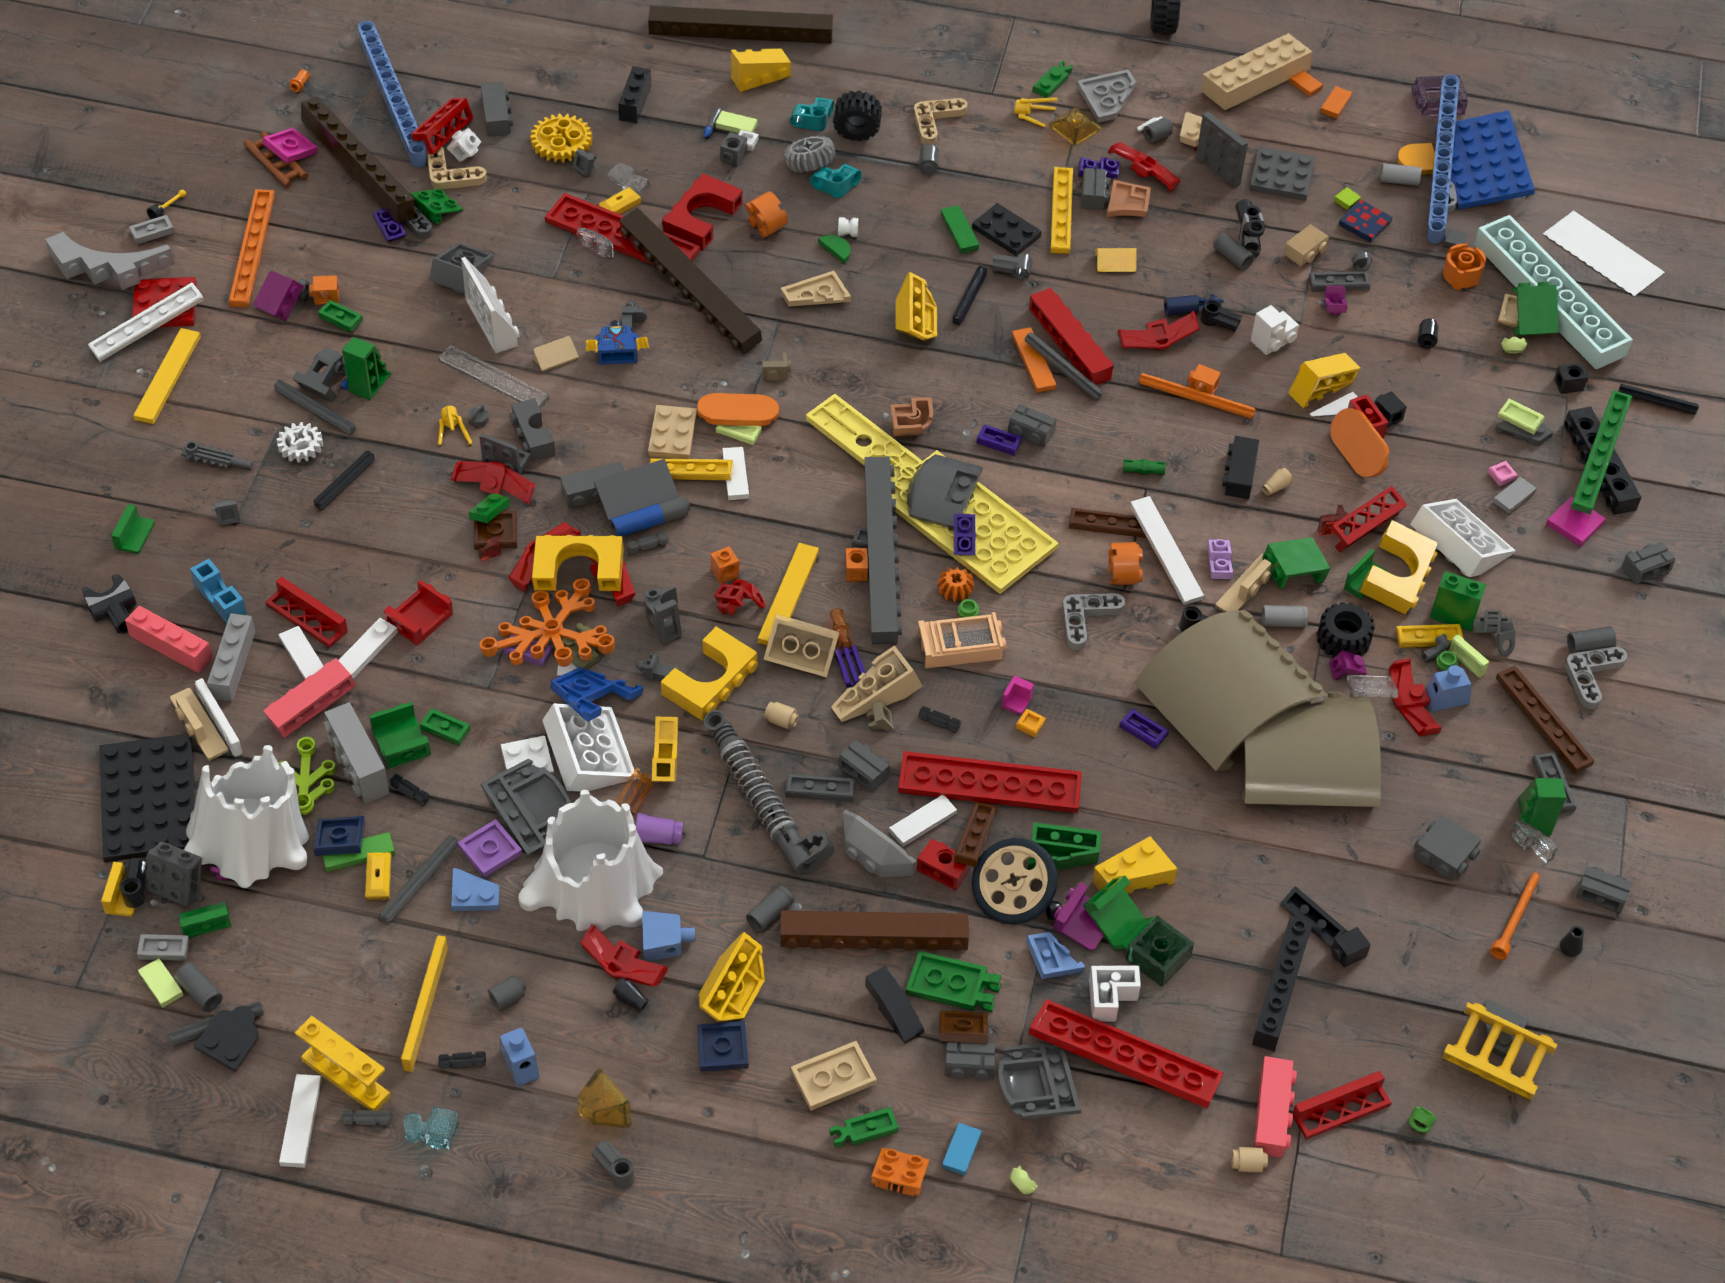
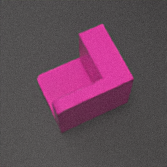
(1017, 695)

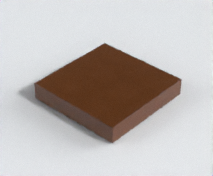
(502, 525)
(963, 1027)

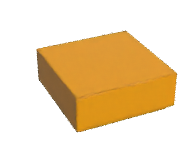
(1030, 723)

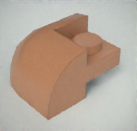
(911, 418)

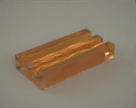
(642, 778)

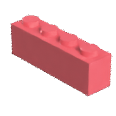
(169, 639)
(309, 698)
(1273, 1106)

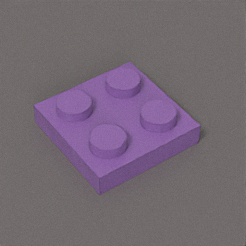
(489, 848)

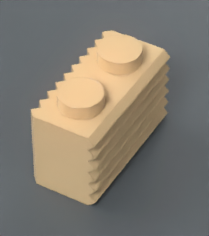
(1306, 245)

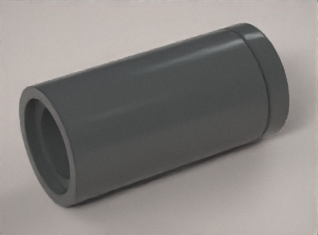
(1233, 251)
(1591, 639)
(769, 908)
(199, 987)

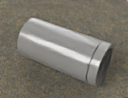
(1400, 174)
(1284, 616)

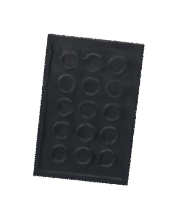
(145, 795)

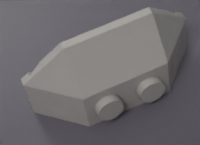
(874, 848)

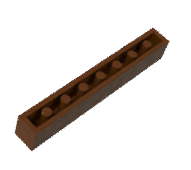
(874, 930)

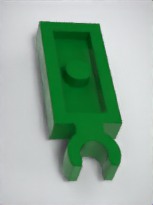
(1052, 80)
(865, 1127)

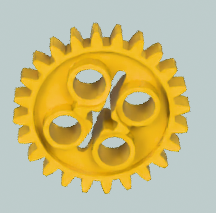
(560, 137)

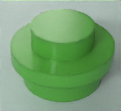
(968, 608)
(1446, 660)

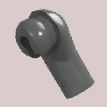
(1433, 652)

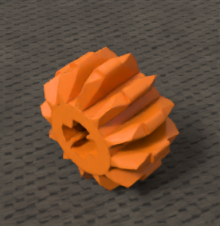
(955, 584)

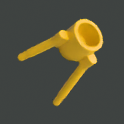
(1024, 107)
(451, 419)

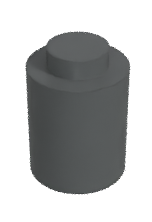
(1158, 130)
(929, 158)
(507, 992)

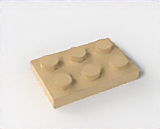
(672, 432)
(833, 1075)

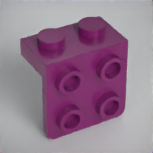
(278, 295)
(1075, 921)

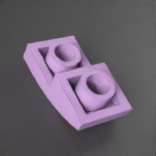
(1220, 559)

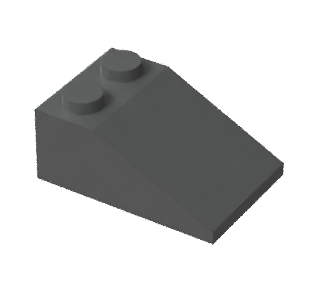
(447, 266)

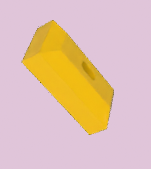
(621, 201)
(378, 887)

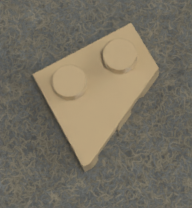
(1190, 129)

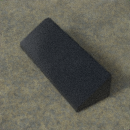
(1303, 907)

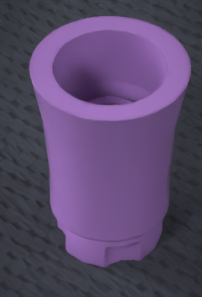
(658, 830)

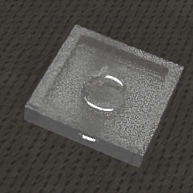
(1372, 686)

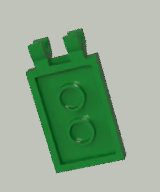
(952, 982)

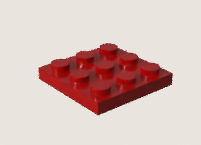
(154, 290)

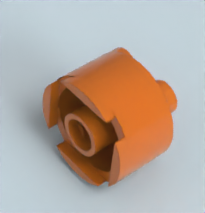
(766, 214)
(1463, 266)
(1124, 563)

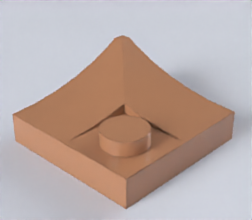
(1128, 200)

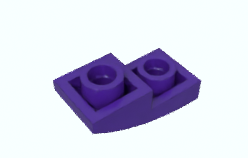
(1110, 165)
(388, 226)
(964, 534)

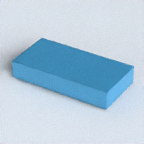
(961, 1149)

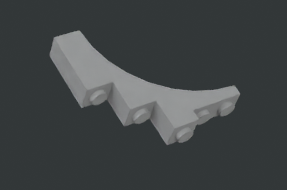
(101, 266)

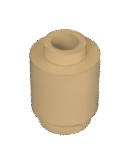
(781, 715)
(1249, 1159)

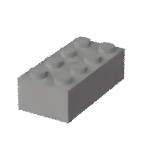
(356, 753)

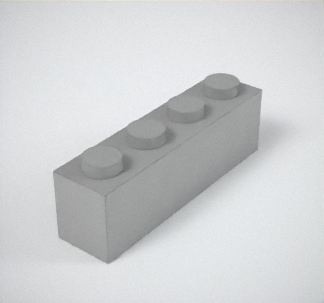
(231, 657)

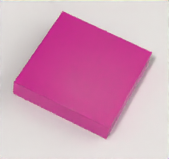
(289, 145)
(1575, 524)

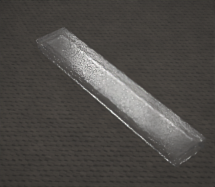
(491, 376)

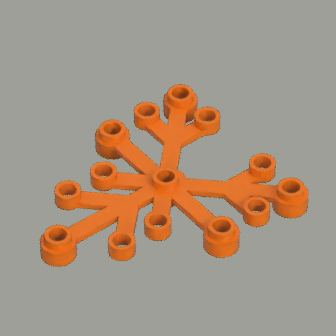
(552, 629)

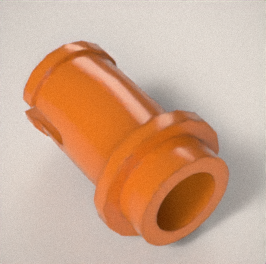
(298, 82)

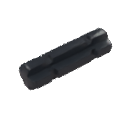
(939, 719)
(409, 789)
(462, 1059)

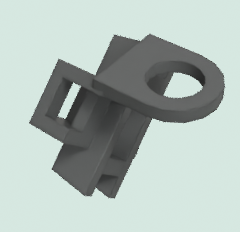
(1496, 624)

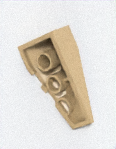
(886, 681)

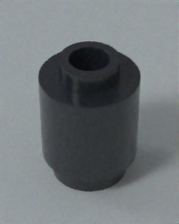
(1428, 333)

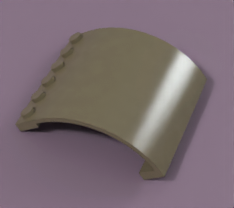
(1224, 683)
(1316, 755)

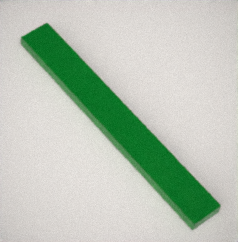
(1601, 452)

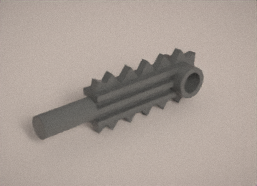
(214, 456)

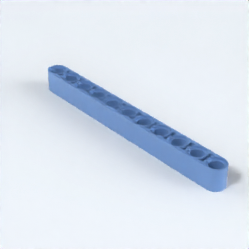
(392, 93)
(1443, 159)

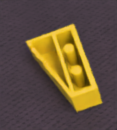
(758, 68)
(1322, 376)
(1142, 864)

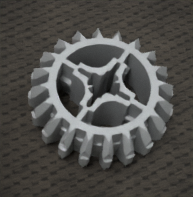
(809, 154)

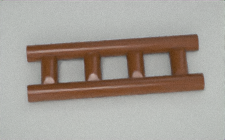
(275, 168)

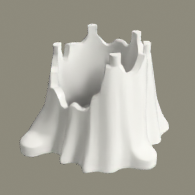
(249, 820)
(592, 866)

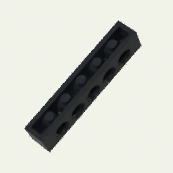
(1617, 484)
(1282, 983)

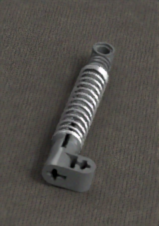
(797, 851)

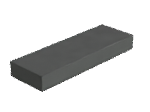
(1351, 280)
(1549, 767)
(820, 787)

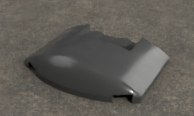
(942, 489)
(525, 801)
(1037, 1081)

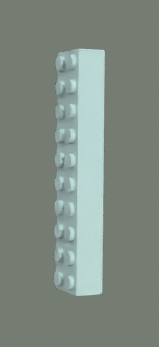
(1579, 316)

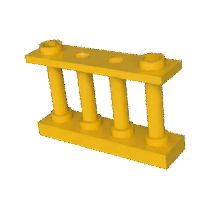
(343, 1064)
(1502, 1074)

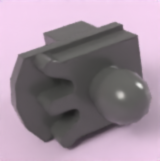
(632, 314)
(653, 669)

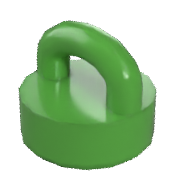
(1423, 1116)

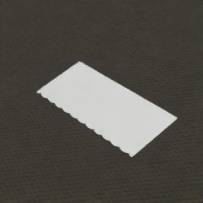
(1604, 253)

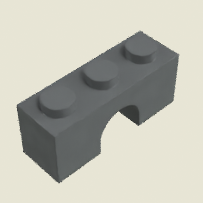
(527, 417)

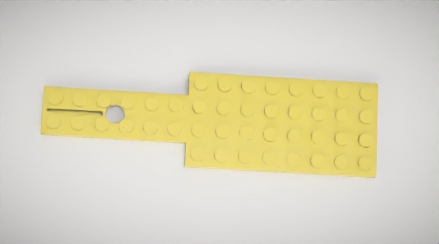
(1005, 540)

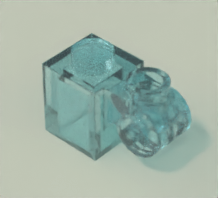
(436, 1131)

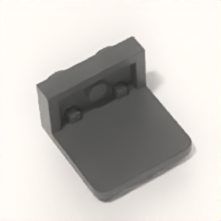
(503, 452)

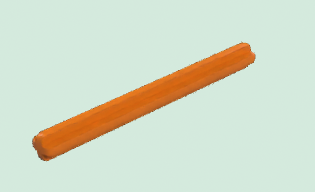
(1197, 396)

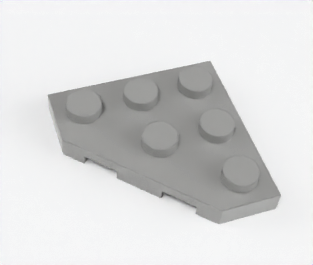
(1107, 93)

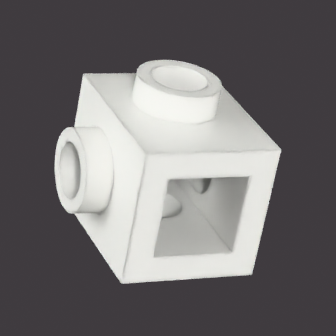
(464, 144)

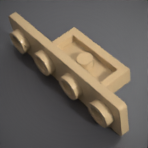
(1245, 586)
(198, 724)

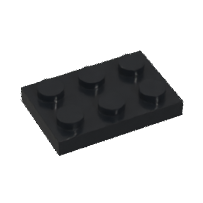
(1006, 229)

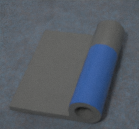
(641, 498)

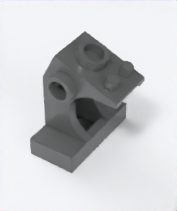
(319, 383)
(658, 606)

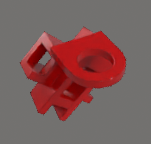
(734, 595)

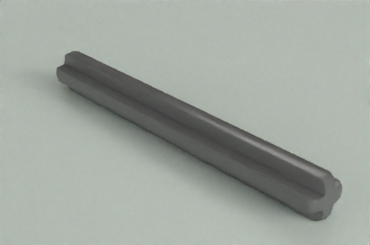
(1065, 367)
(315, 407)
(418, 879)

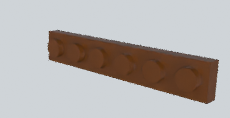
(1545, 719)

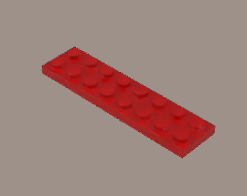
(571, 213)
(990, 782)
(1126, 1053)

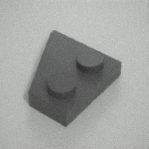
(1540, 436)
(1504, 1039)

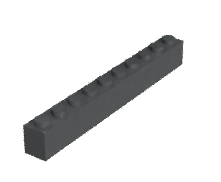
(881, 551)

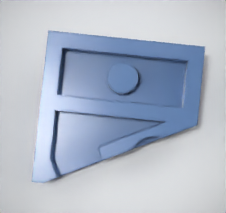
(473, 893)
(1051, 957)

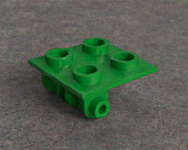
(434, 204)

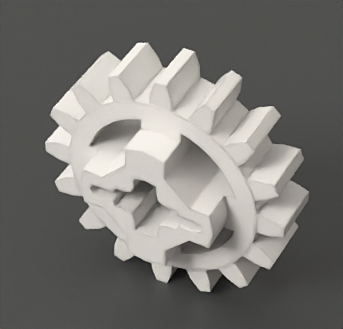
(300, 442)

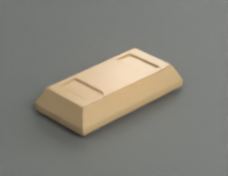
(1509, 313)

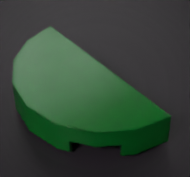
(836, 246)

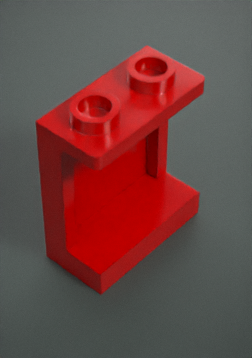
(420, 613)

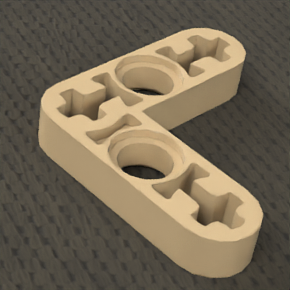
(932, 113)
(476, 174)

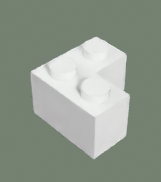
(1273, 330)
(1112, 985)

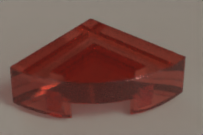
(491, 549)

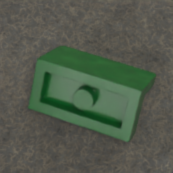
(131, 531)
(1357, 574)
(205, 920)

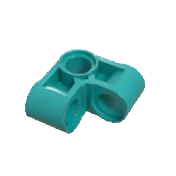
(813, 116)
(837, 181)

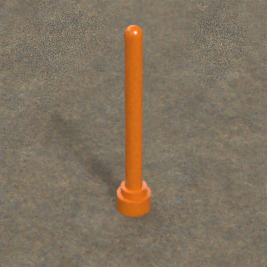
(1501, 947)

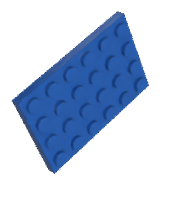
(1488, 161)

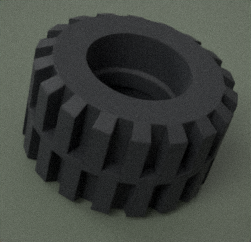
(1165, 16)
(857, 115)
(1347, 618)

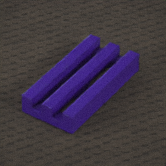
(997, 442)
(847, 652)
(1141, 730)

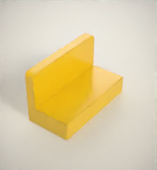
(1116, 259)
(112, 898)

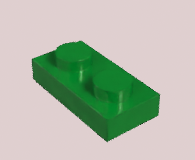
(340, 316)
(489, 508)
(445, 726)

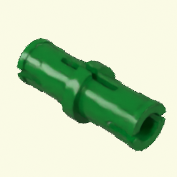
(1144, 466)

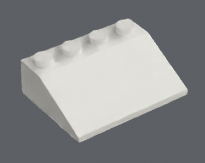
(488, 309)
(1461, 536)
(586, 752)

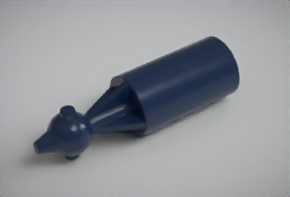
(1186, 304)

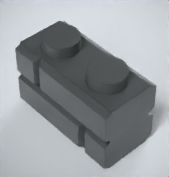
(1094, 189)
(1032, 425)
(1648, 562)
(864, 765)
(1604, 889)
(970, 1060)

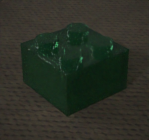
(1159, 950)

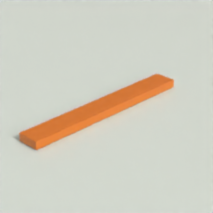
(251, 248)

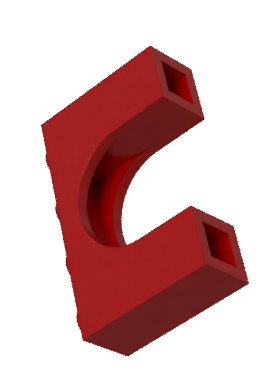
(703, 193)

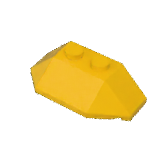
(916, 309)
(734, 980)

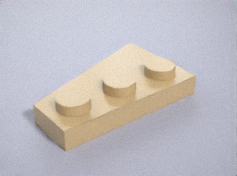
(816, 290)

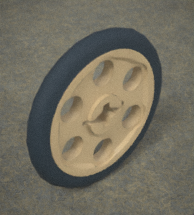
(1036, 901)

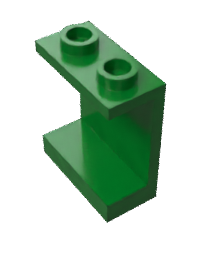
(1536, 309)
(1296, 559)
(1457, 600)
(399, 735)
(1116, 913)

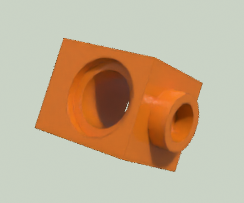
(324, 289)
(1204, 379)
(856, 564)
(724, 565)

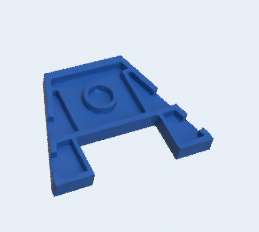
(583, 686)

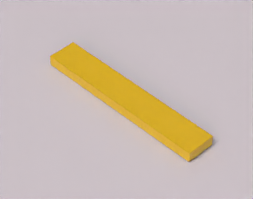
(1061, 210)
(167, 376)
(790, 588)
(424, 1004)

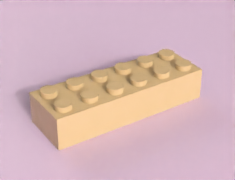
(1256, 71)

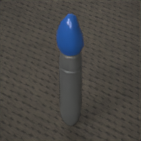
(712, 122)

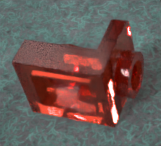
(1327, 521)

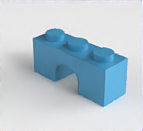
(211, 586)

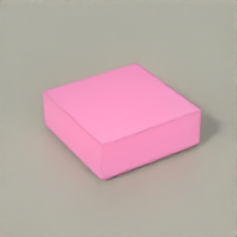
(1502, 473)

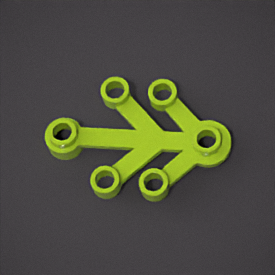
(306, 779)

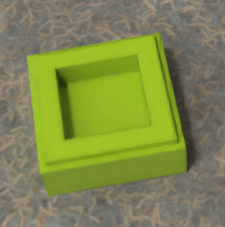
(1347, 198)

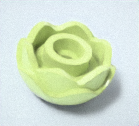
(1514, 345)
(1022, 1181)

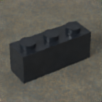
(634, 94)
(1240, 467)

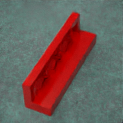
(440, 119)
(1370, 525)
(316, 610)
(1337, 1097)

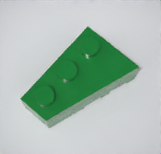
(364, 368)
(1542, 803)
(1067, 845)

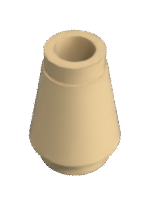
(1279, 480)

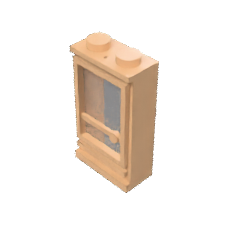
(961, 640)

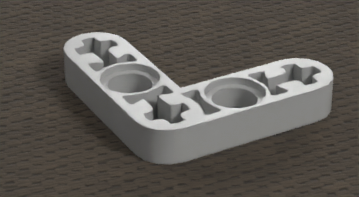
(1083, 609)
(1587, 667)

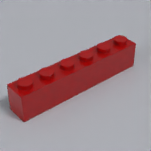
(1070, 336)

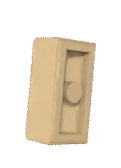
(555, 354)

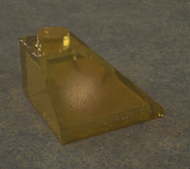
(1075, 125)
(603, 1102)

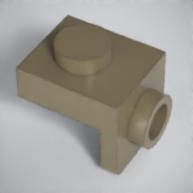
(776, 369)

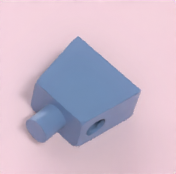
(1449, 689)
(663, 935)
(516, 1050)

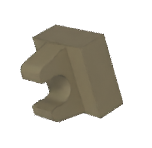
(882, 717)

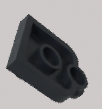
(229, 1037)

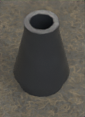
(1572, 942)
(630, 994)

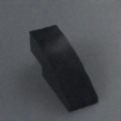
(894, 1004)

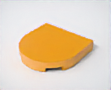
(1418, 155)

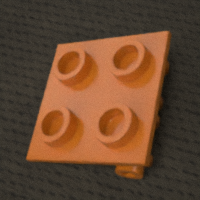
(899, 1169)

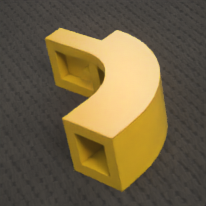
(665, 749)

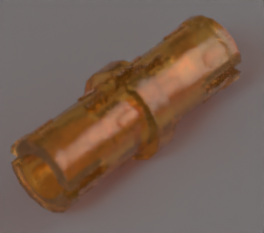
(842, 627)

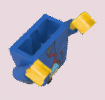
(617, 344)

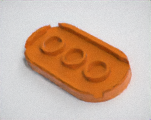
(738, 409)
(1359, 443)

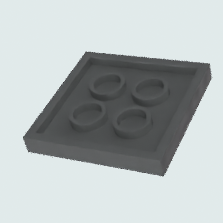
(1221, 149)
(1282, 173)

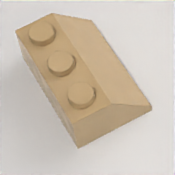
(801, 645)

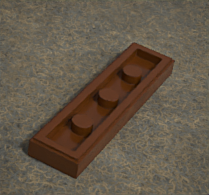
(1105, 522)
(975, 834)

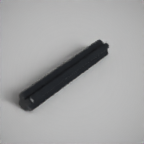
(969, 295)
(1659, 399)
(344, 480)

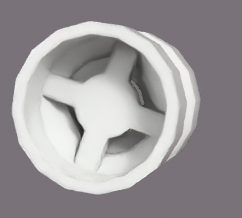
(848, 227)

